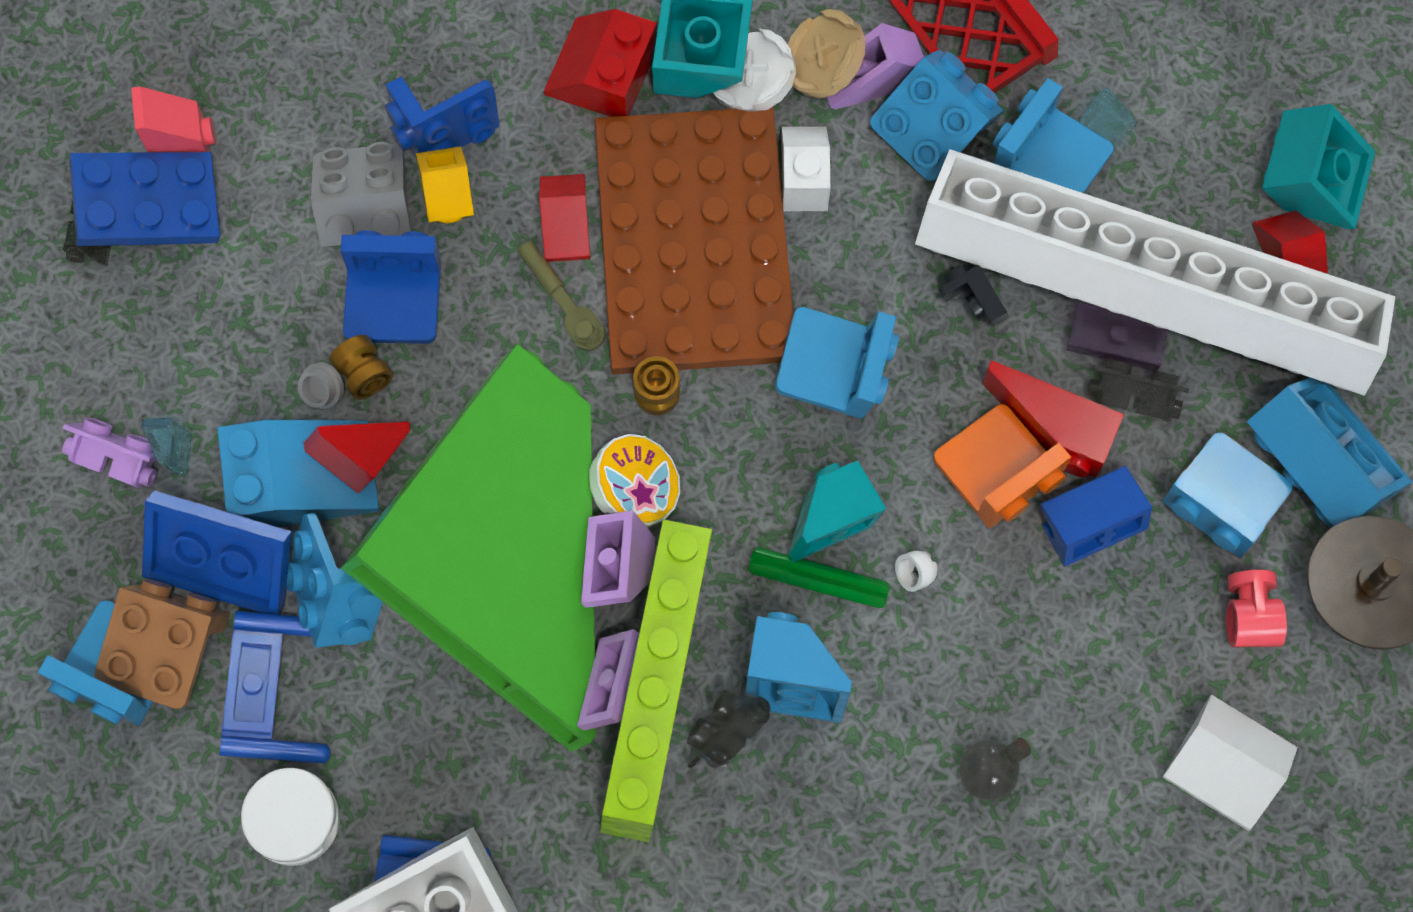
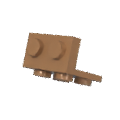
(157, 642)

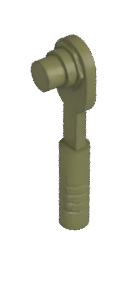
(579, 321)

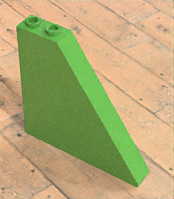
(493, 544)

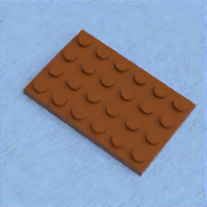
(693, 238)

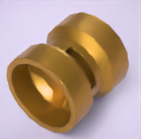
(361, 367)
(656, 395)

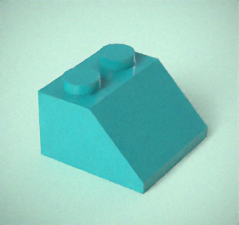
(700, 46)
(1319, 166)

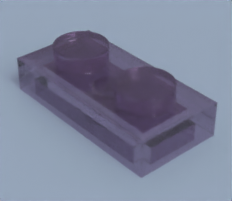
(1116, 337)

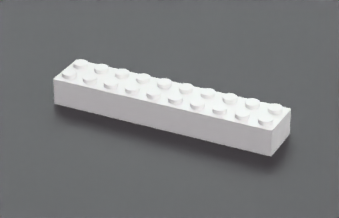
(1158, 272)

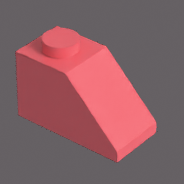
(170, 122)

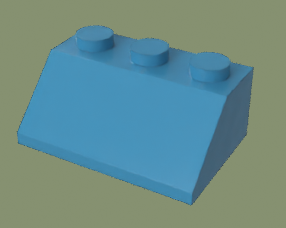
(1327, 451)
(795, 670)

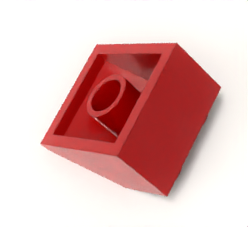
(604, 62)

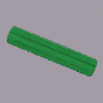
(819, 578)

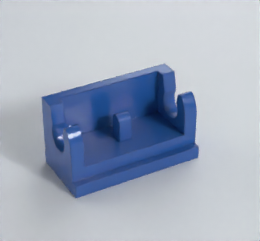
(1095, 515)

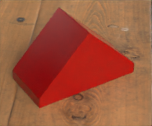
(564, 217)
(1293, 239)
(355, 450)

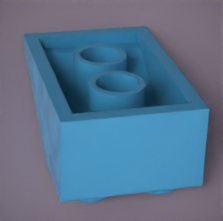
(275, 479)

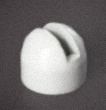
(915, 561)

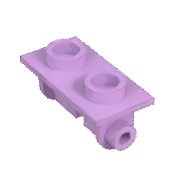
(95, 443)

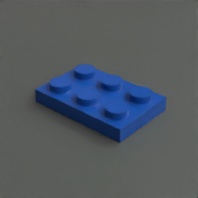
(143, 198)
(215, 553)

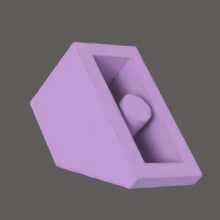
(887, 61)
(616, 559)
(609, 680)

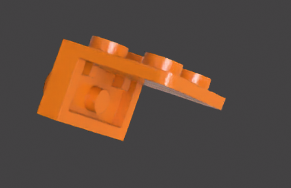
(1000, 465)

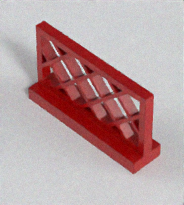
(1018, 16)

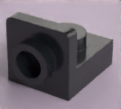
(983, 299)

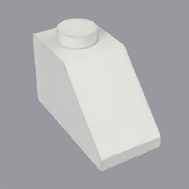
(805, 168)

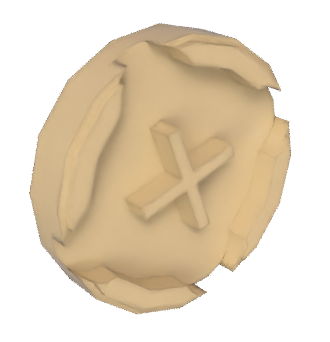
(826, 53)

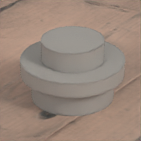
(321, 386)

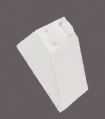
(444, 879)

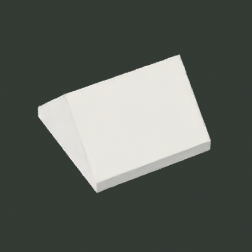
(1231, 763)

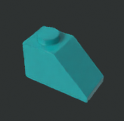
(835, 509)

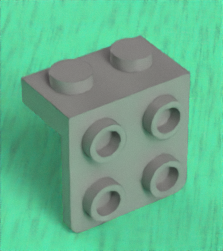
(359, 192)

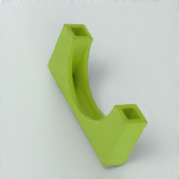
(655, 681)

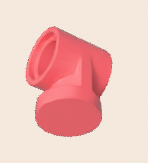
(1254, 617)

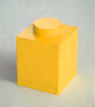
(445, 185)

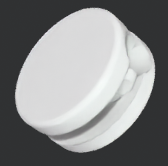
(290, 816)

